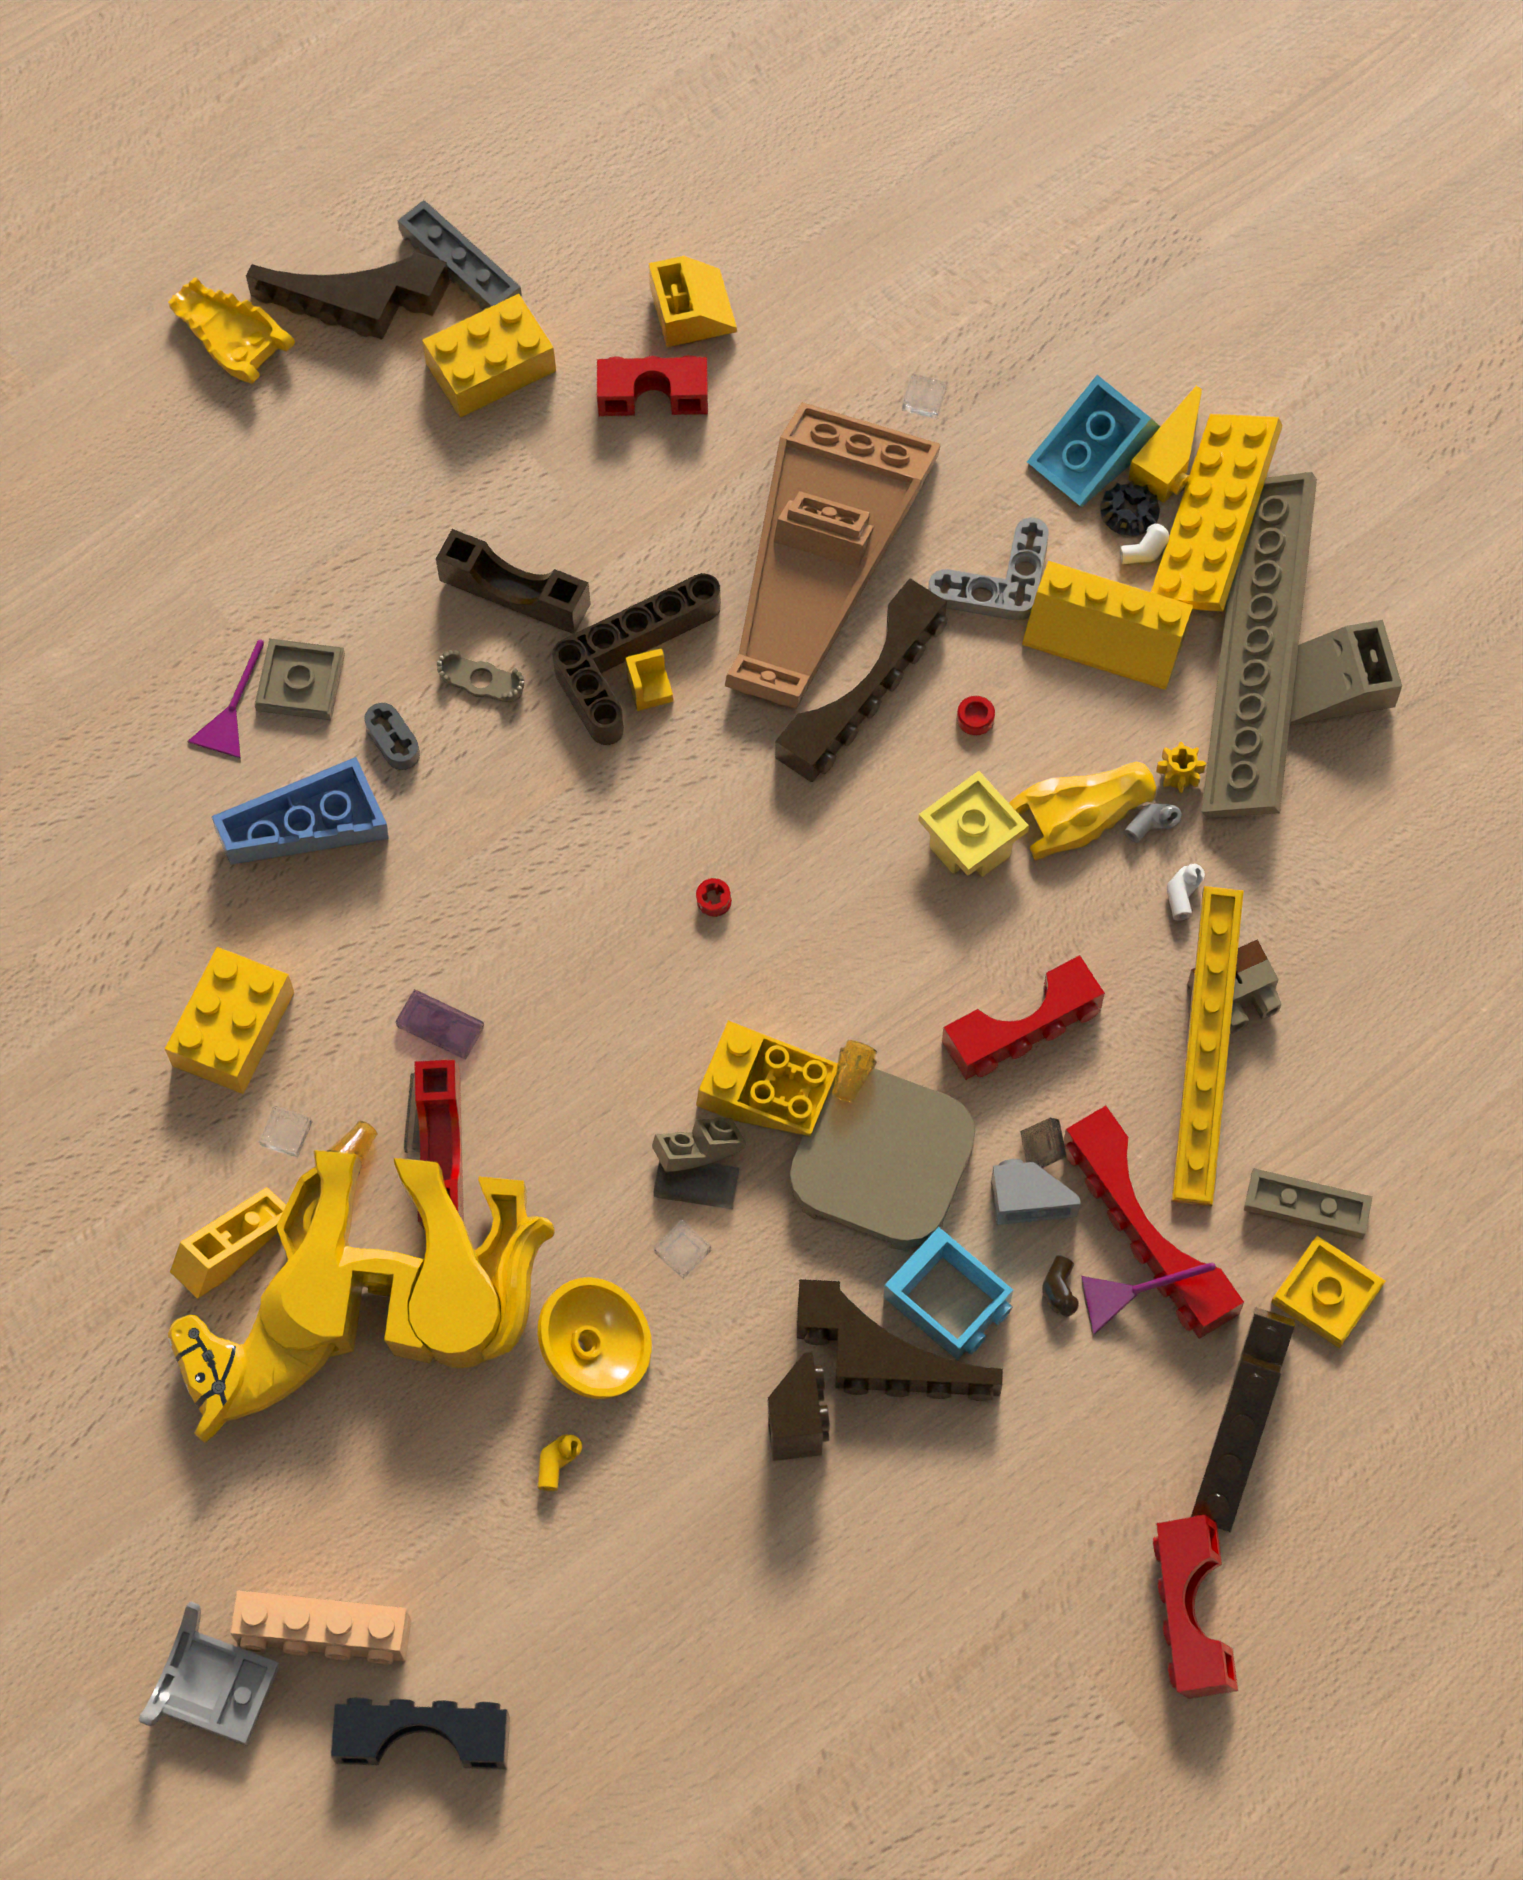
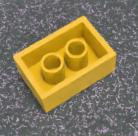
(489, 355)
(229, 1020)

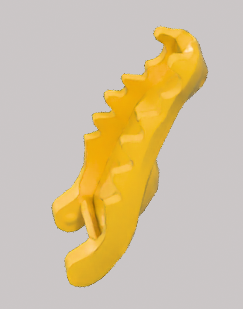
(230, 330)
(1082, 807)

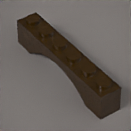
(817, 735)

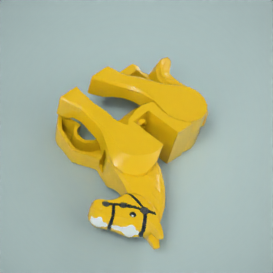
(442, 1307)

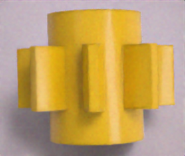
(1187, 759)

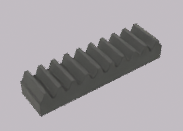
(464, 260)

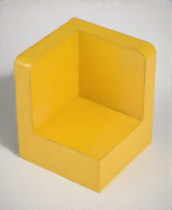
(648, 679)

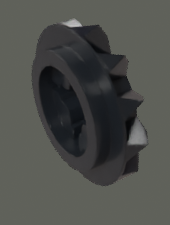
(1124, 521)

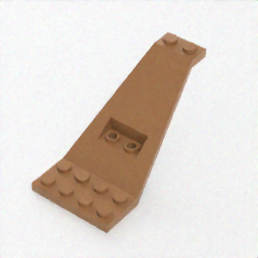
(826, 525)

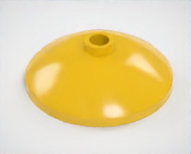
(609, 1327)

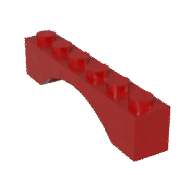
(1101, 1152)

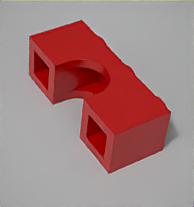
(625, 379)

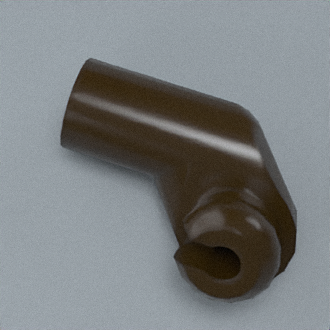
(1056, 1289)

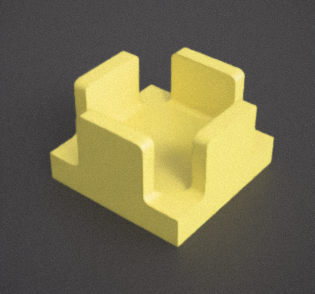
(972, 827)

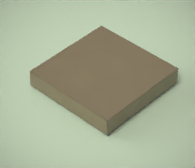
(299, 679)

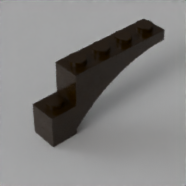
(356, 300)
(879, 1360)
(1244, 1417)

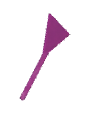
(222, 732)
(1108, 1298)

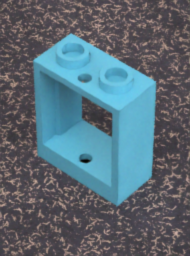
(935, 1248)

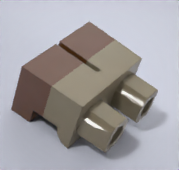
(1253, 985)

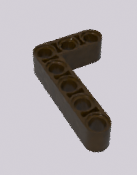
(625, 643)

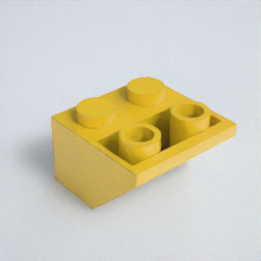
(690, 300)

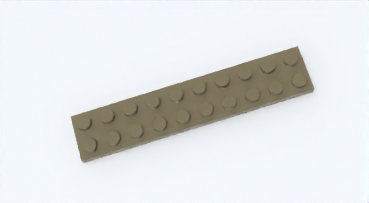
(1260, 654)

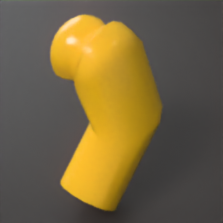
(555, 1457)

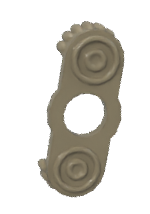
(458, 673)

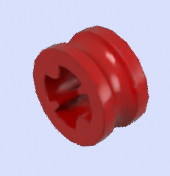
(725, 898)

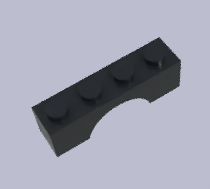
(367, 1730)

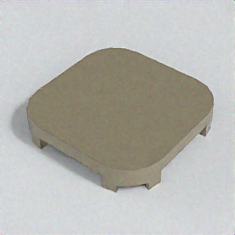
(884, 1160)

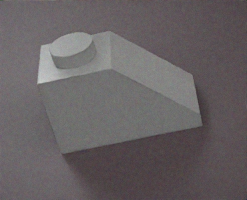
(1030, 1194)

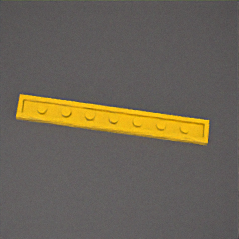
(1207, 1046)

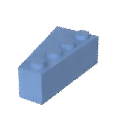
(303, 817)

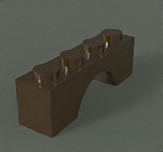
(549, 597)

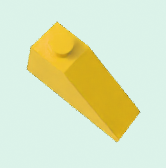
(1166, 456)
(227, 1243)

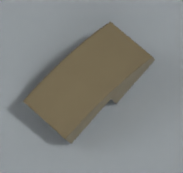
(707, 1143)

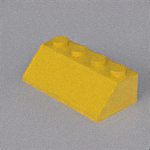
(1107, 625)

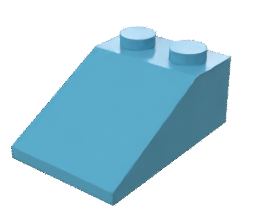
(1093, 442)

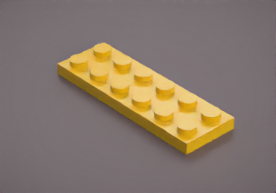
(1217, 510)

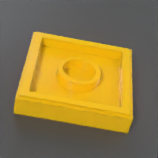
(1328, 1291)

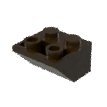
(794, 1413)

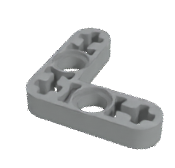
(1003, 590)

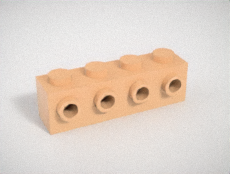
(320, 1627)

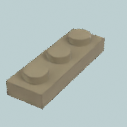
(1308, 1203)

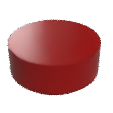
(975, 715)

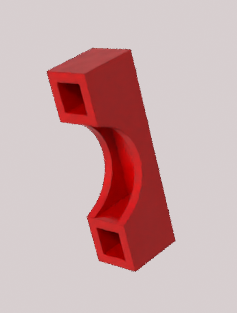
(982, 1042)
(440, 1123)
(1187, 1555)

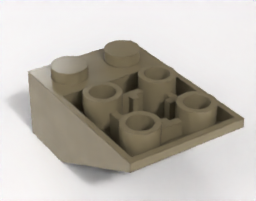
(1345, 674)

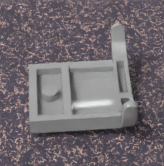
(211, 1683)

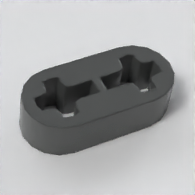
(398, 731)

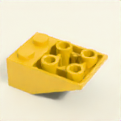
(765, 1081)

